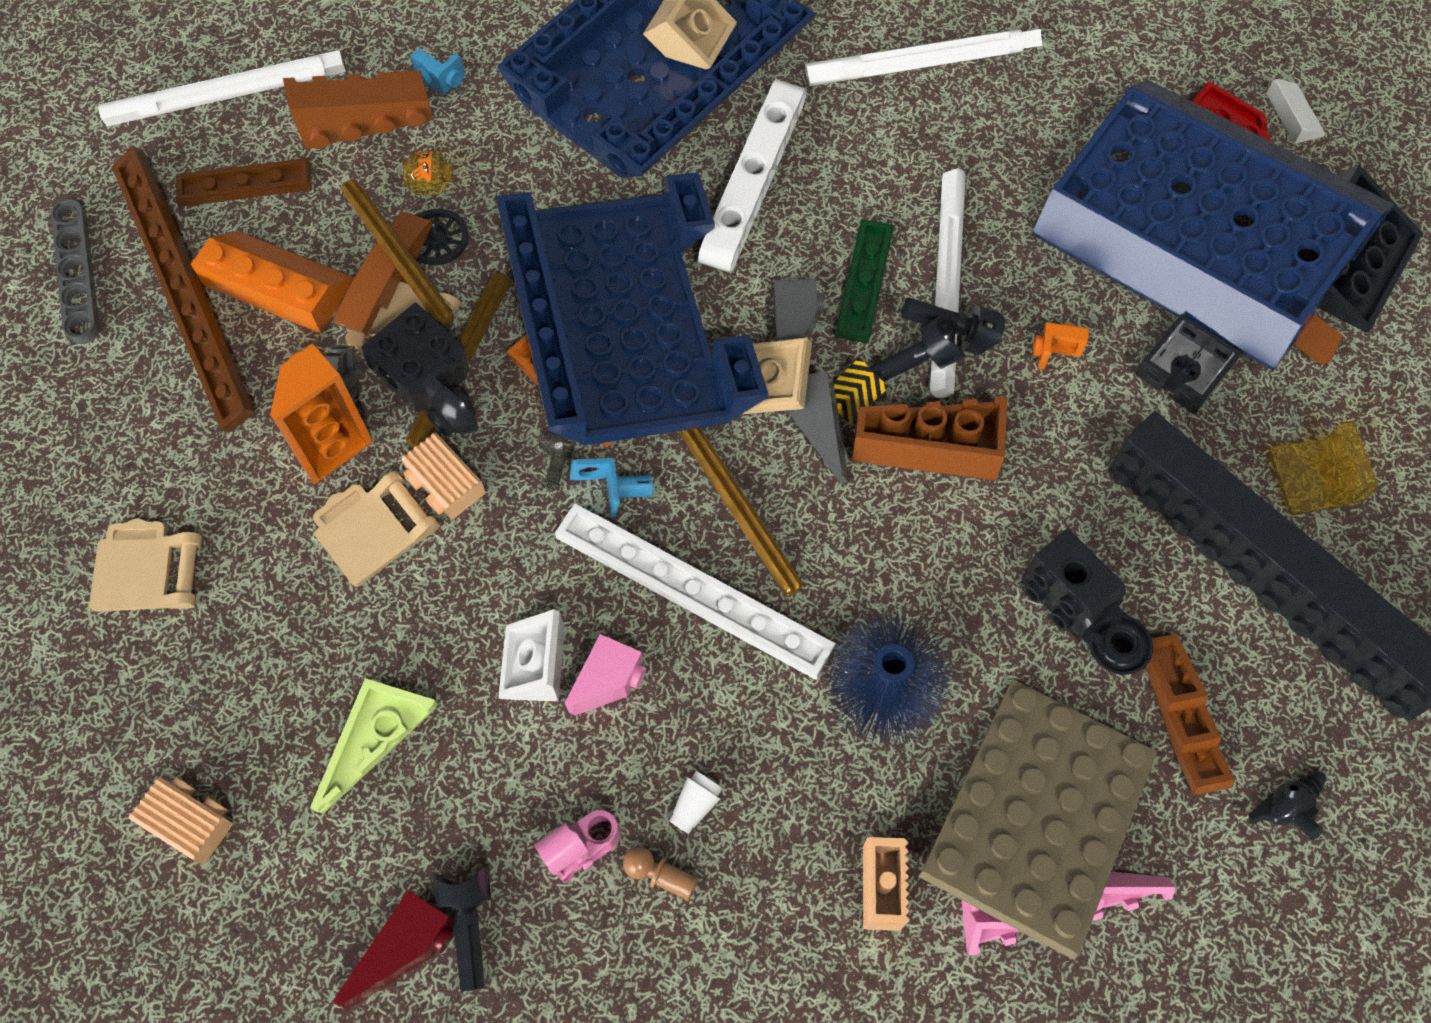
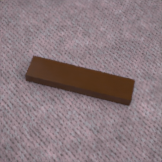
(243, 182)

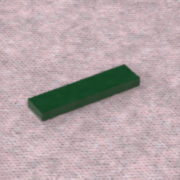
(864, 281)

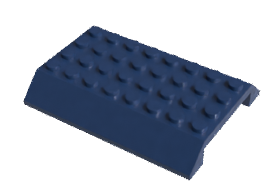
(618, 318)

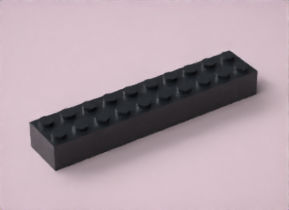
(1279, 564)

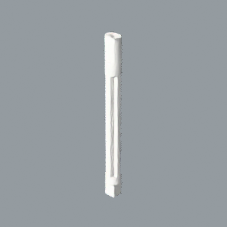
(921, 56)
(219, 88)
(949, 267)

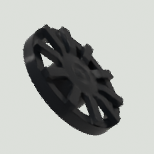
(440, 237)

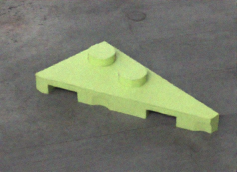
(374, 727)

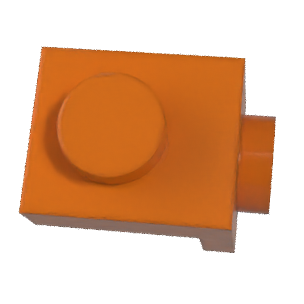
(1059, 339)

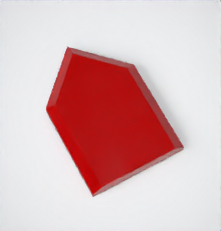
(1233, 109)

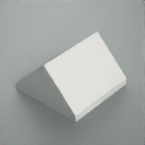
(533, 658)

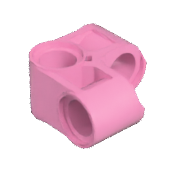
(573, 847)

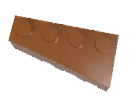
(356, 106)
(934, 438)

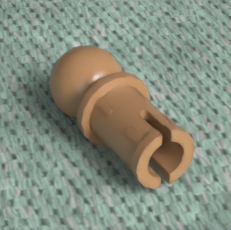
(640, 863)

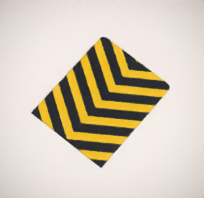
(857, 388)

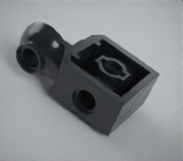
(424, 369)
(1086, 602)

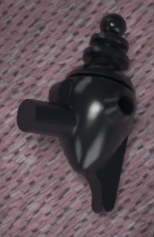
(1293, 805)

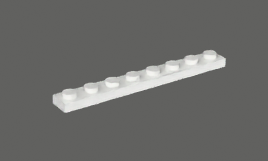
(696, 591)

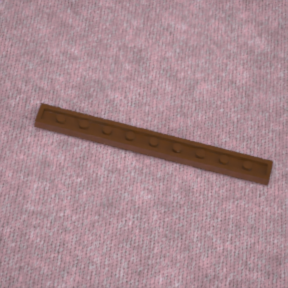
(183, 291)

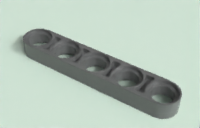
(84, 282)

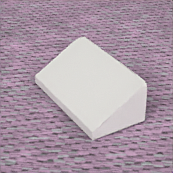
(1294, 111)

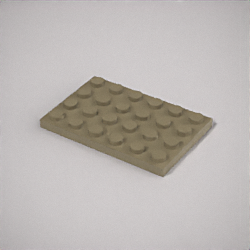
(1040, 818)

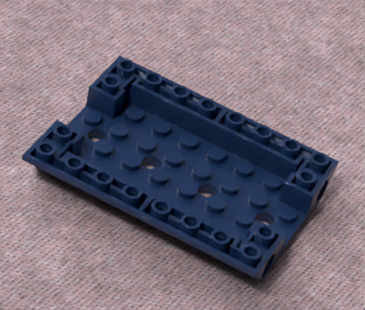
(595, 46)
(1187, 246)

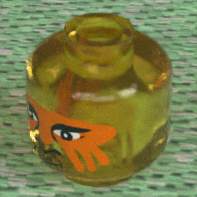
(427, 173)

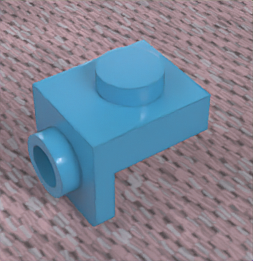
(438, 75)

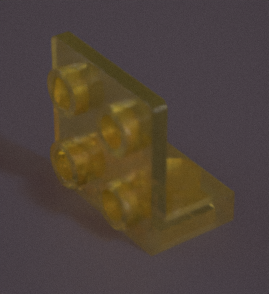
(1324, 471)

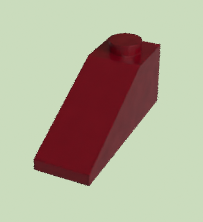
(401, 946)

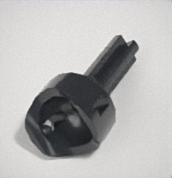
(973, 328)
(936, 344)
(463, 900)

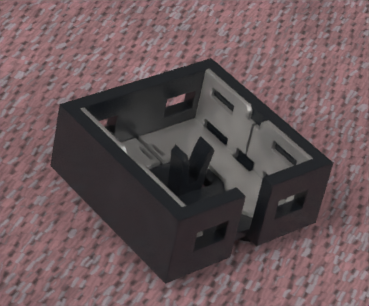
(1195, 355)

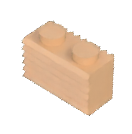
(442, 476)
(182, 820)
(885, 883)

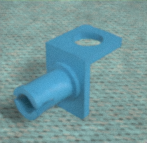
(617, 485)

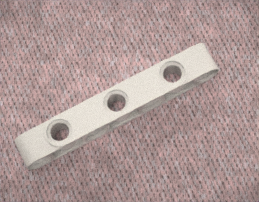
(752, 176)

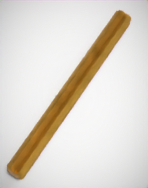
(397, 252)
(470, 339)
(742, 511)

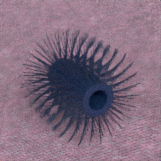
(889, 678)

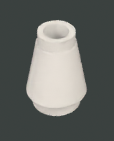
(695, 801)

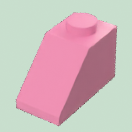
(606, 676)

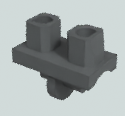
(344, 361)

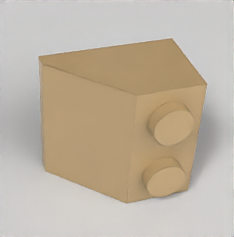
(690, 30)

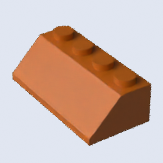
(271, 279)
(317, 414)

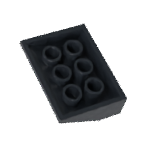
(1369, 280)

